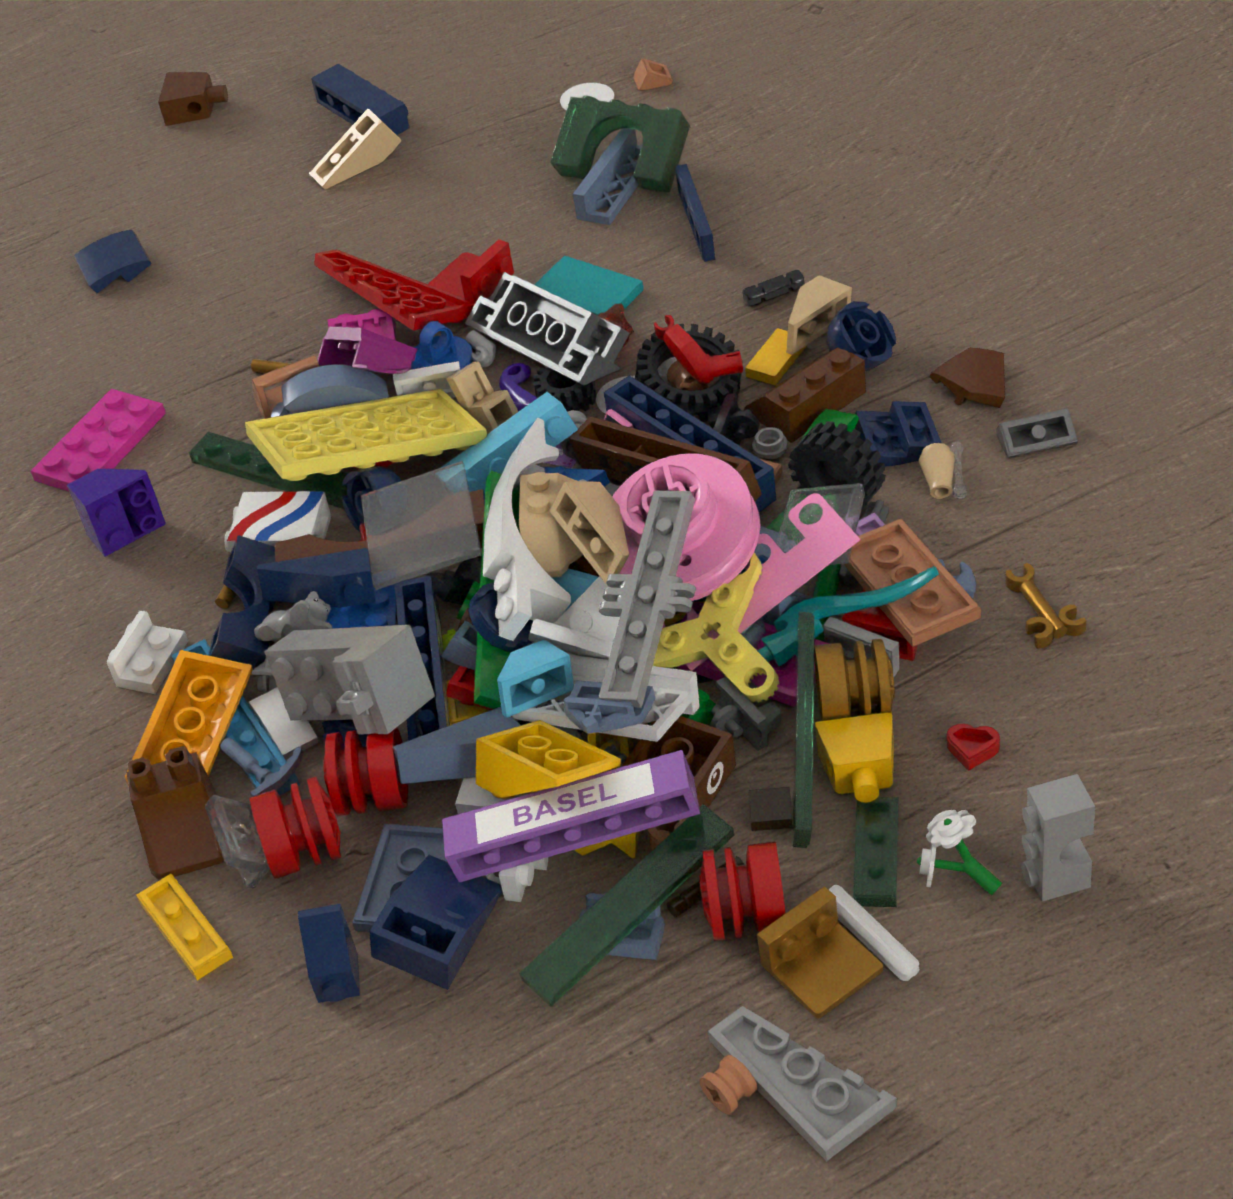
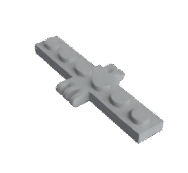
(647, 597)

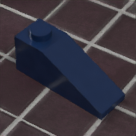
(337, 577)

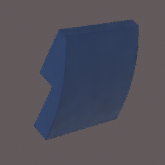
(112, 257)
(898, 433)

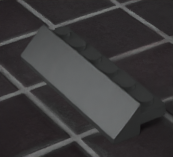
(549, 329)

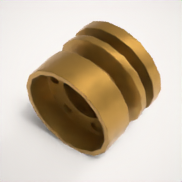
(854, 681)

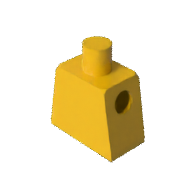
(857, 754)

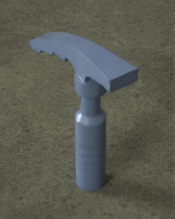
(267, 779)

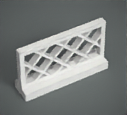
(673, 688)

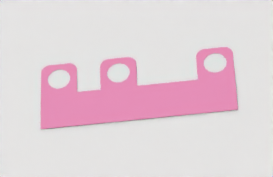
(789, 571)

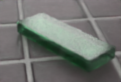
(876, 852)

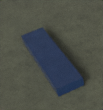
(695, 213)

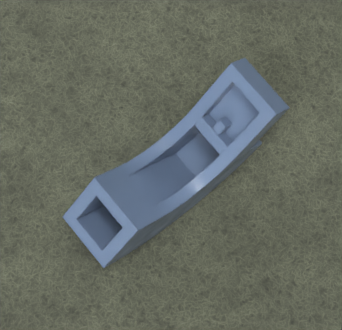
(327, 388)

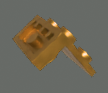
(816, 955)

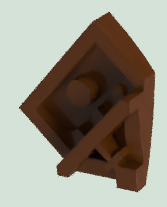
(974, 376)

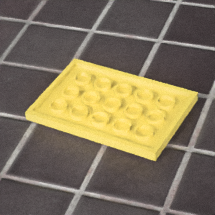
(364, 434)

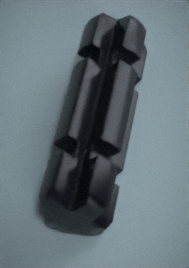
(773, 288)

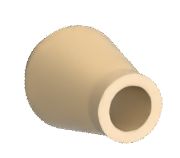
(938, 467)

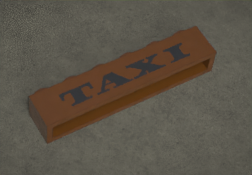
(626, 450)

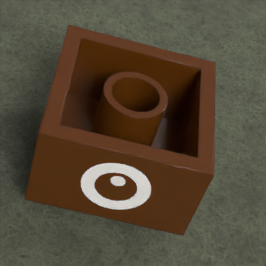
(706, 749)

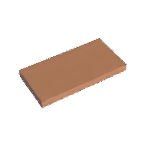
(897, 554)

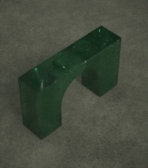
(591, 120)

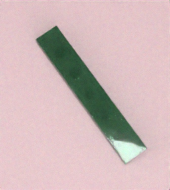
(803, 730)
(625, 905)

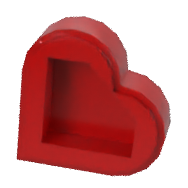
(972, 745)

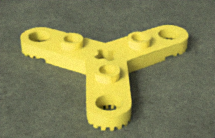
(730, 650)

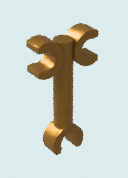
(1048, 622)

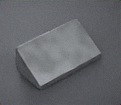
(1036, 433)

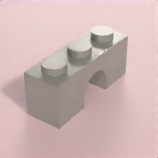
(1055, 821)

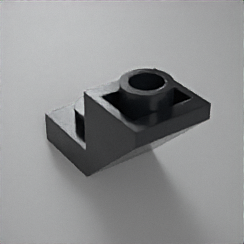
(455, 586)

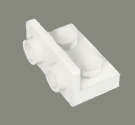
(144, 655)

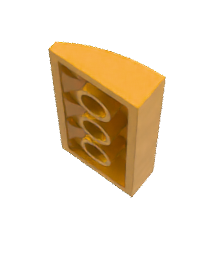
(194, 708)

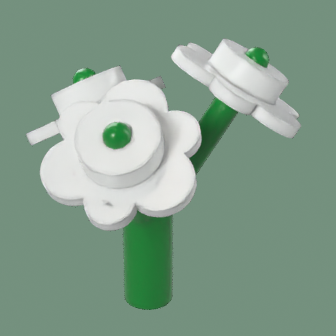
(949, 830)

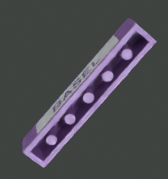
(570, 816)

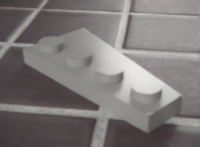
(810, 1093)

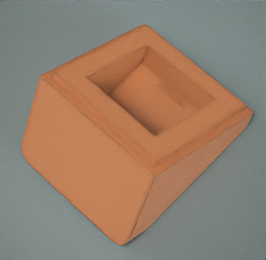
(651, 75)

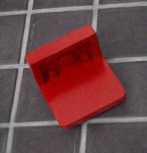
(476, 275)

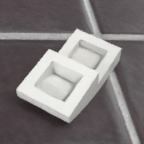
(276, 721)

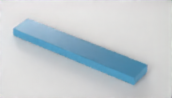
(250, 733)

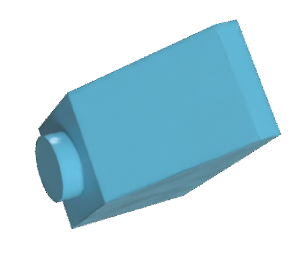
(534, 677)

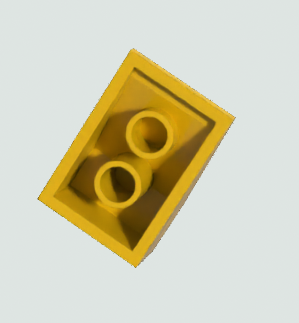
(536, 759)

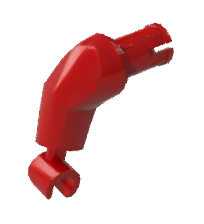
(693, 357)

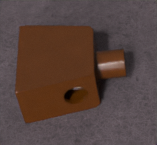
(189, 97)

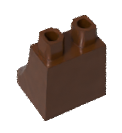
(172, 813)

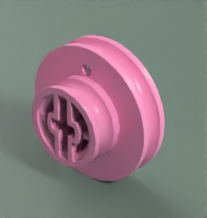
(722, 522)

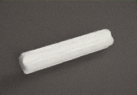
(874, 936)

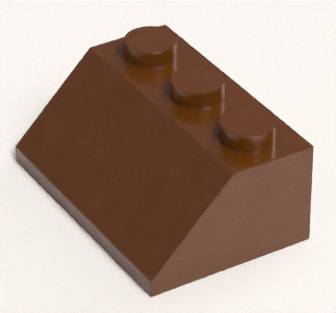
(824, 383)

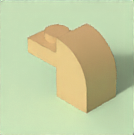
(479, 399)

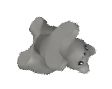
(302, 616)

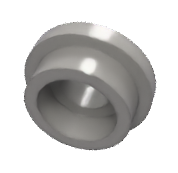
(769, 443)

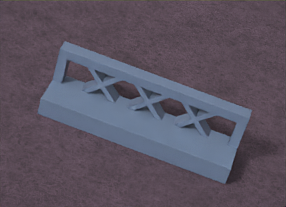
(605, 178)

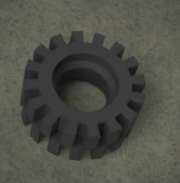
(573, 398)

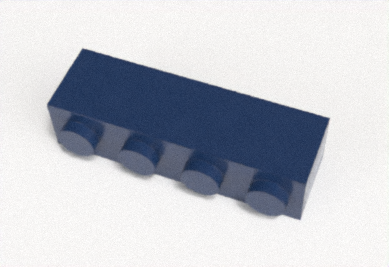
(351, 96)

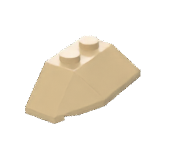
(539, 528)

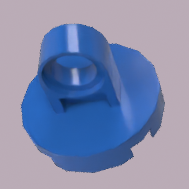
(442, 348)

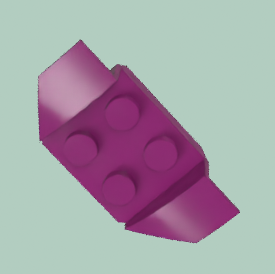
(365, 351)

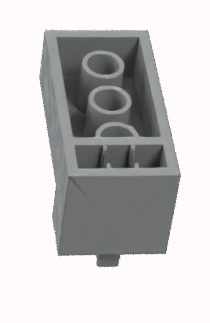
(351, 674)

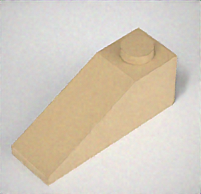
(359, 149)
(814, 310)
(593, 524)

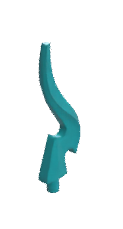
(782, 644)

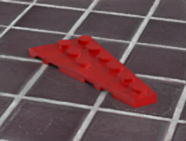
(397, 295)

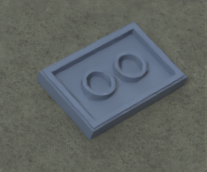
(396, 857)

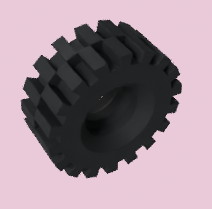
(836, 458)

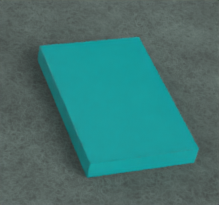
(590, 285)

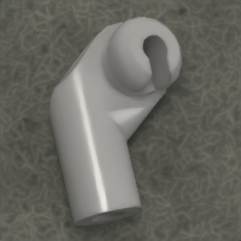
(484, 348)

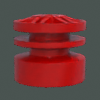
(357, 771)
(295, 827)
(743, 889)

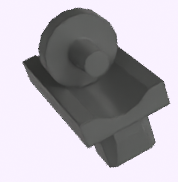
(740, 716)

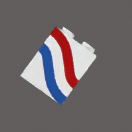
(279, 516)

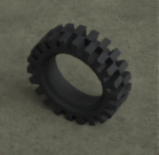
(699, 402)

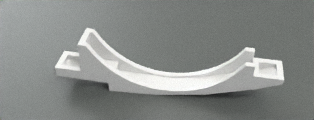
(521, 583)

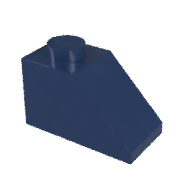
(329, 953)

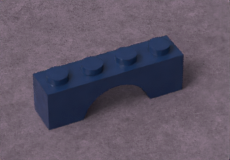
(235, 634)

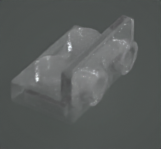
(238, 838)

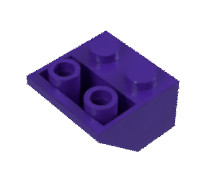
(116, 507)

